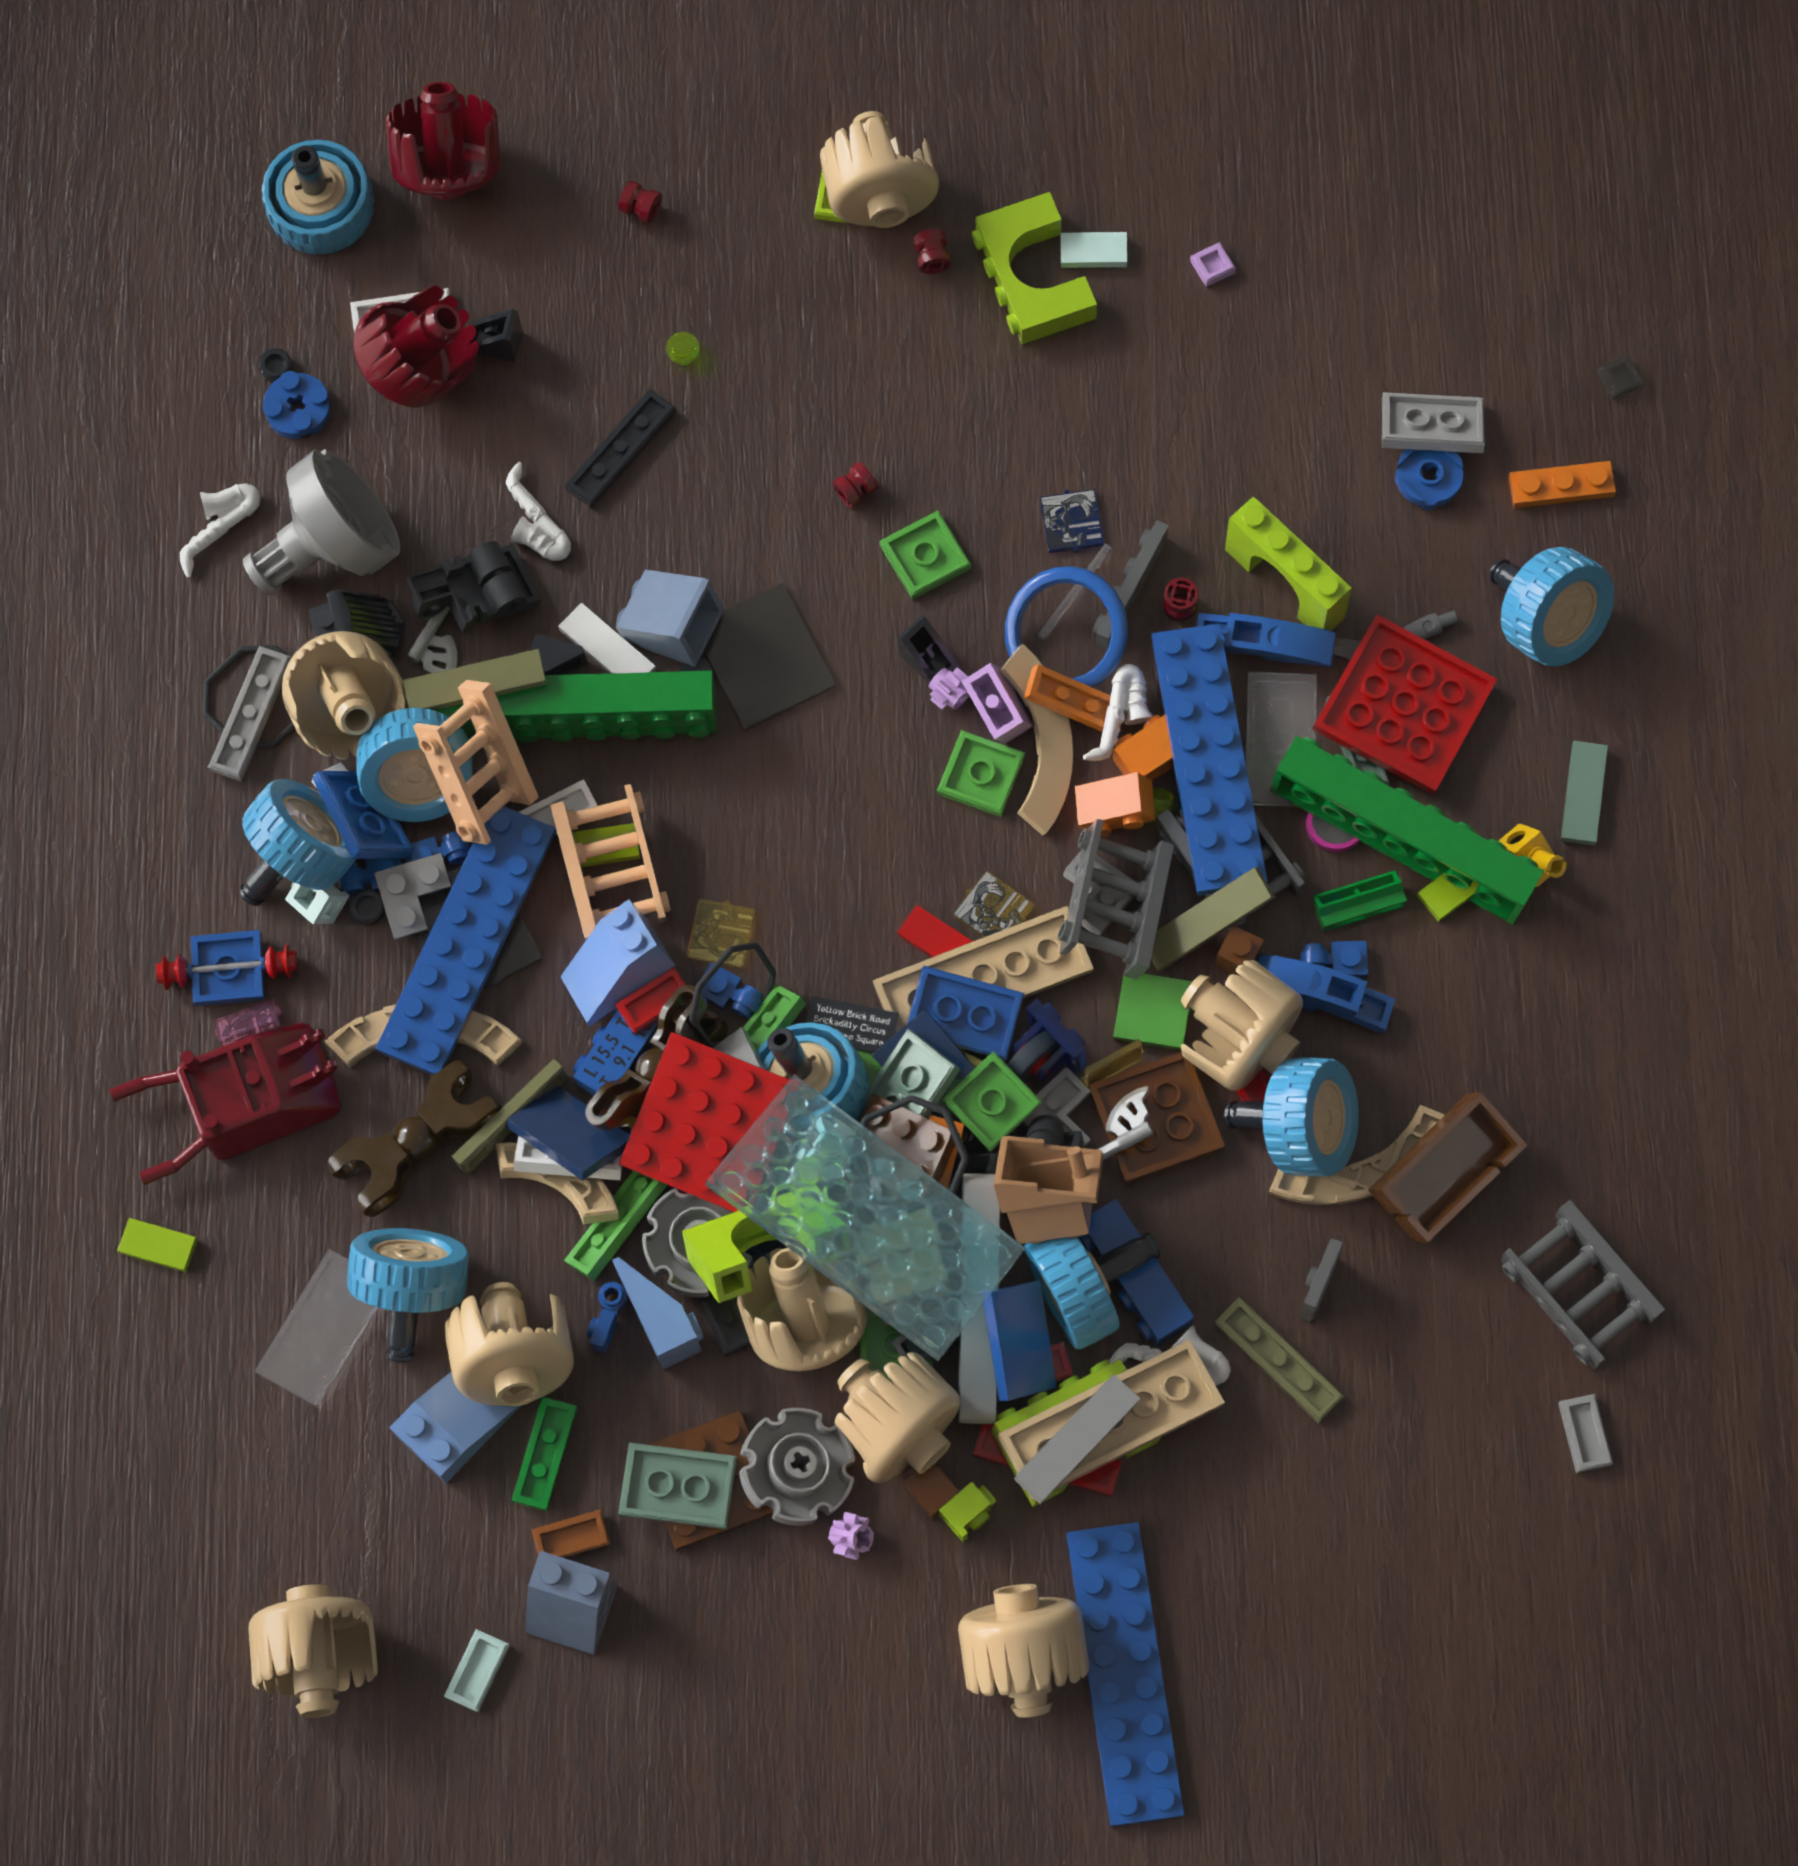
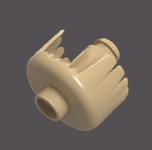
(871, 179)
(339, 689)
(1244, 1028)
(798, 1314)
(499, 1356)
(899, 1419)
(1020, 1644)
(299, 1648)

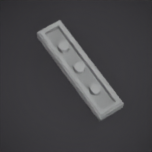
(249, 714)
(1076, 1439)

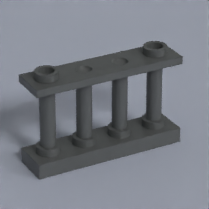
(1290, 875)
(1148, 892)
(1593, 1252)

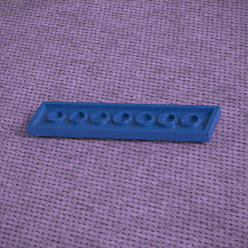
(1207, 756)
(465, 942)
(1125, 1675)

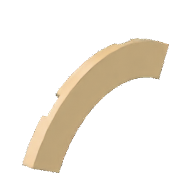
(1052, 744)
(480, 1034)
(1353, 1180)

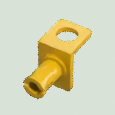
(1536, 848)

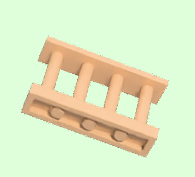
(502, 755)
(576, 853)

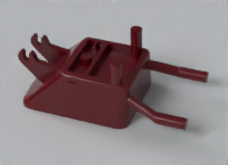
(248, 1093)

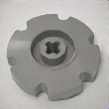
(665, 1244)
(788, 1491)

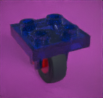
(1046, 1045)

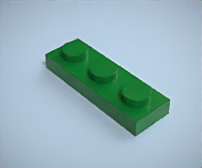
(544, 1454)

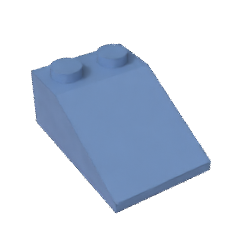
(615, 962)
(663, 1318)
(448, 1427)

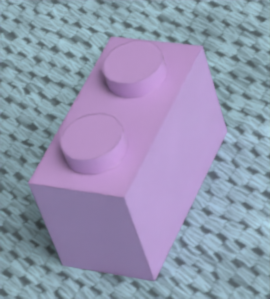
(997, 703)

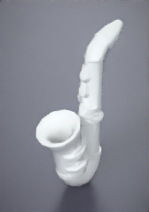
(230, 507)
(543, 534)
(1129, 696)
(1214, 1360)

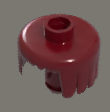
(444, 143)
(416, 348)

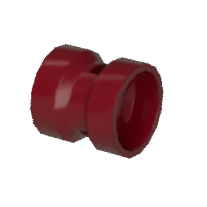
(640, 201)
(932, 251)
(855, 485)
(1179, 606)

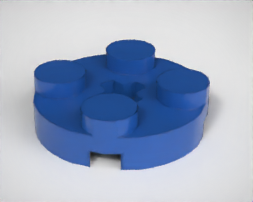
(293, 387)
(1429, 492)

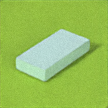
(1093, 249)
(477, 1670)

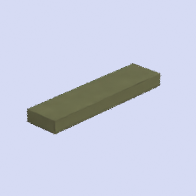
(504, 673)
(1210, 918)
(497, 1129)
(1278, 1360)

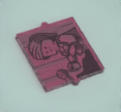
(247, 1022)

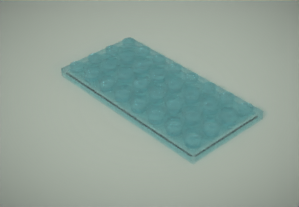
(865, 1217)

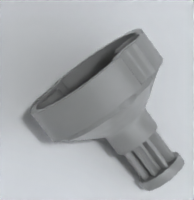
(332, 520)

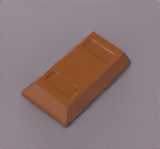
(572, 1535)

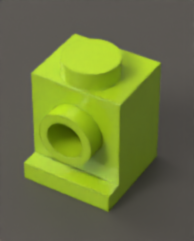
(967, 1510)

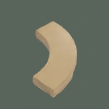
(588, 1196)

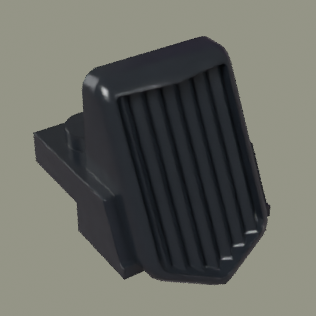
(360, 614)

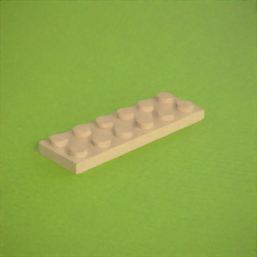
(1014, 958)
(1171, 1391)

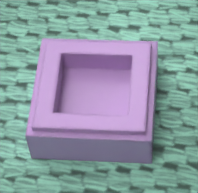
(1212, 264)

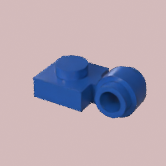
(451, 848)
(357, 878)
(1345, 957)
(724, 988)
(603, 1328)

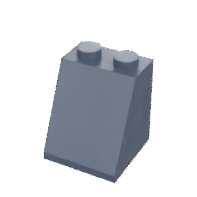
(670, 615)
(568, 1602)

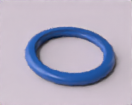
(1091, 581)

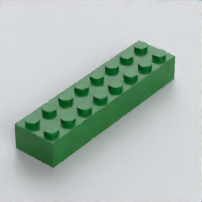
(610, 706)
(1404, 828)

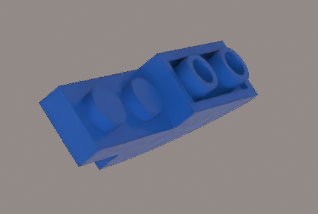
(1273, 638)
(1332, 991)

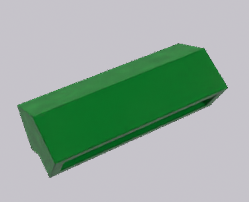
(1359, 901)

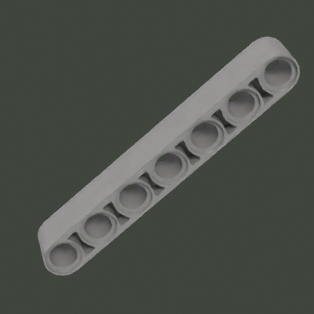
(976, 1365)

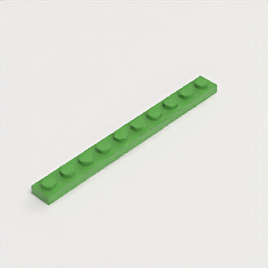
(641, 1191)

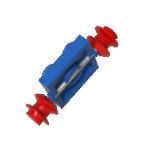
(227, 967)

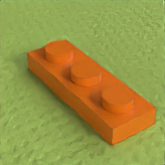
(1562, 484)
(1067, 697)

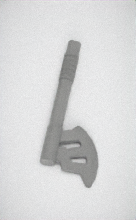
(428, 639)
(1140, 1128)

